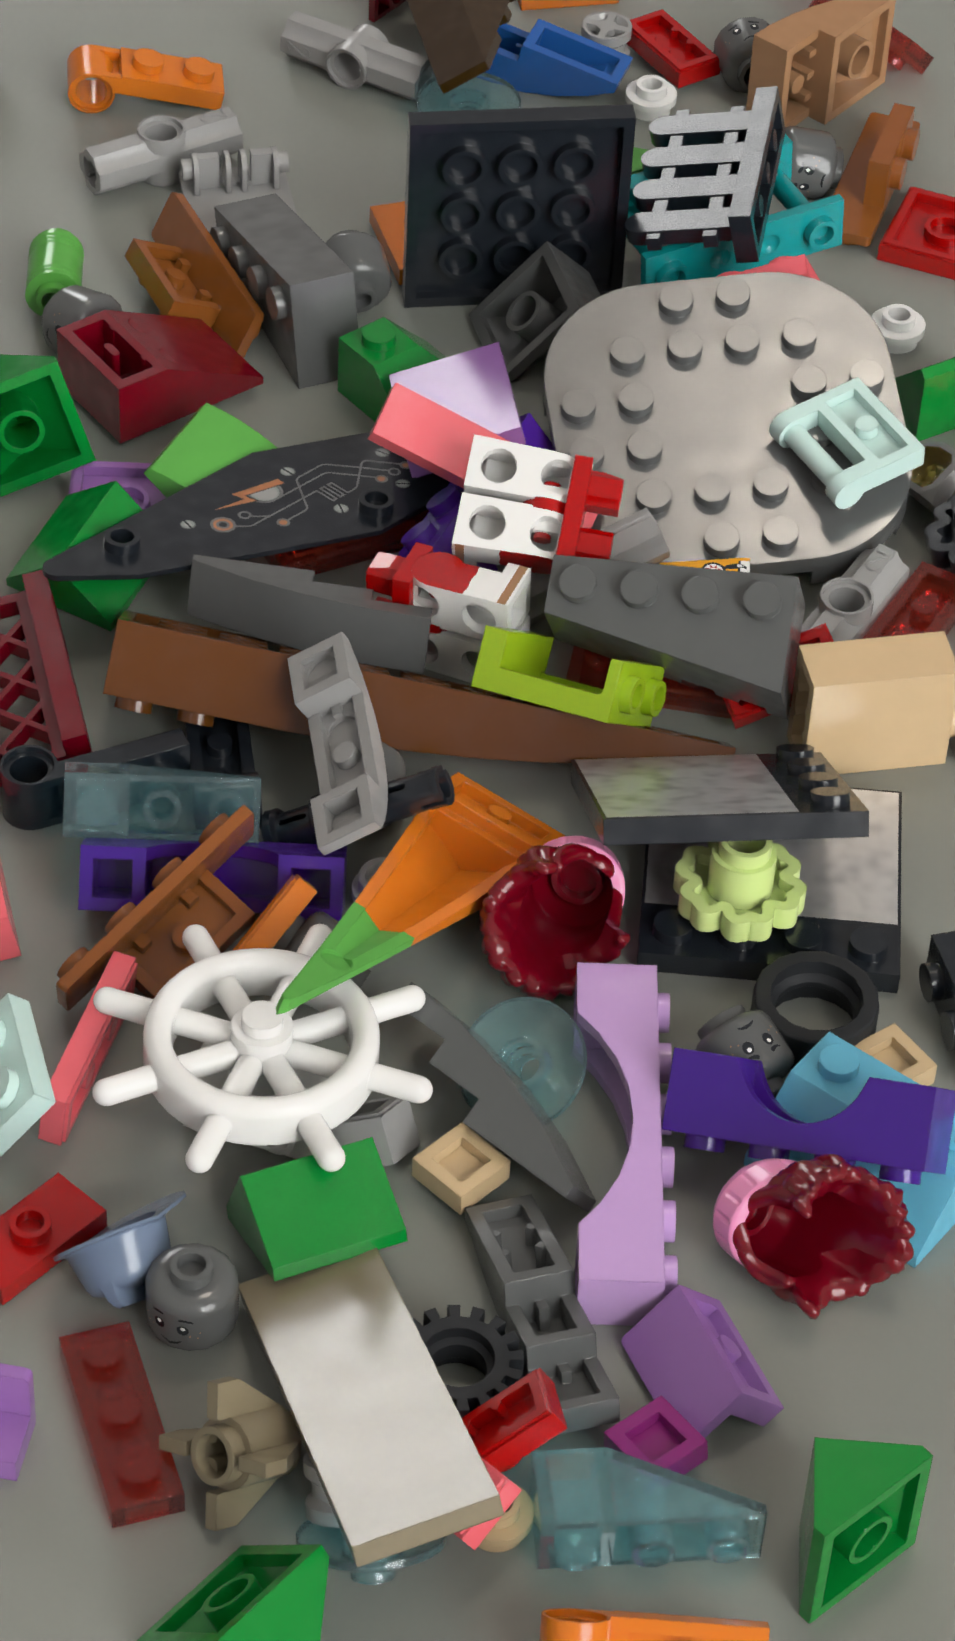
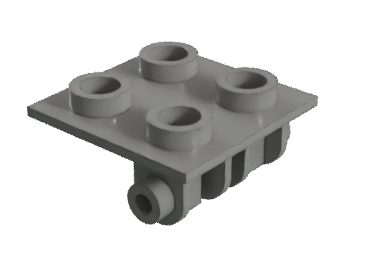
(209, 186)

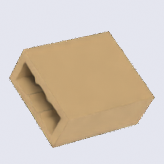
(875, 701)

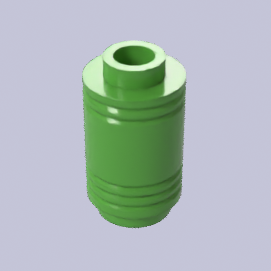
(53, 263)

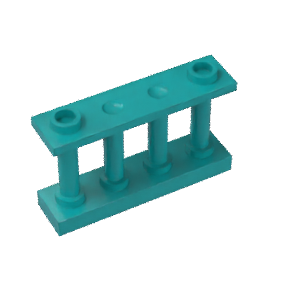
(796, 231)

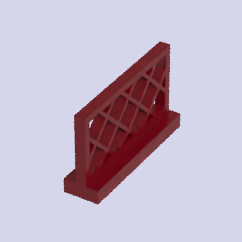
(50, 668)

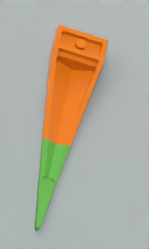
(424, 885)

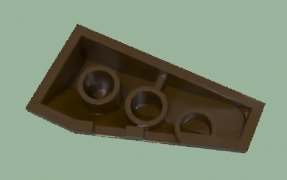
(460, 36)

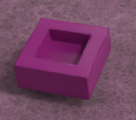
(659, 1437)

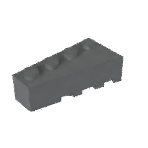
(294, 280)
(696, 623)

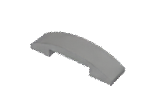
(344, 743)

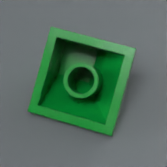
(373, 354)
(253, 1597)

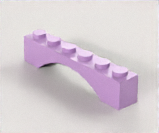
(622, 1240)

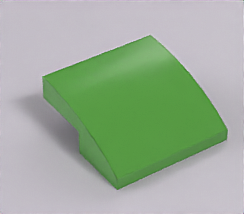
(202, 448)

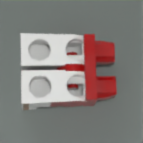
(531, 505)
(461, 599)

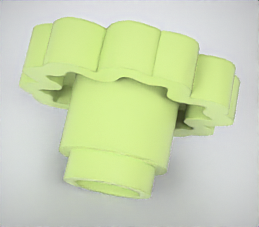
(740, 888)

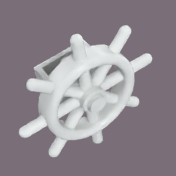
(259, 1072)

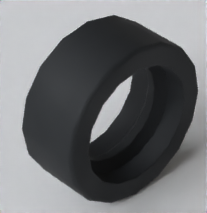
(822, 977)

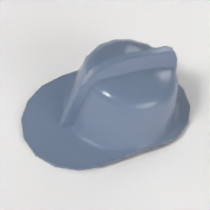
(120, 1255)

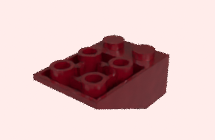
(148, 369)

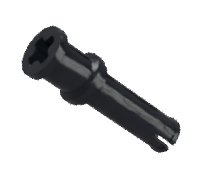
(406, 797)

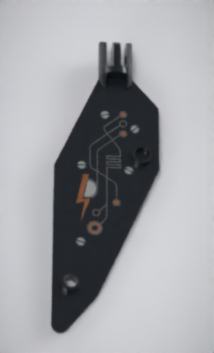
(259, 509)

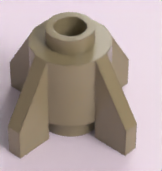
(238, 1449)

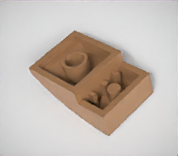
(823, 57)

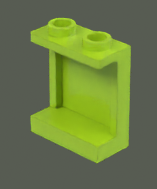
(516, 664)

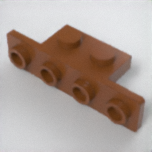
(876, 170)
(193, 277)
(153, 929)

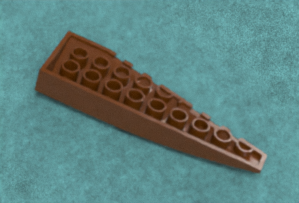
(240, 680)

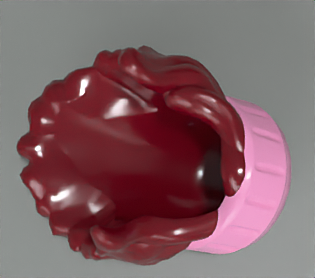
(553, 912)
(813, 1228)

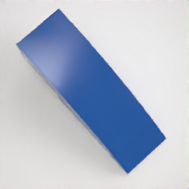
(557, 62)

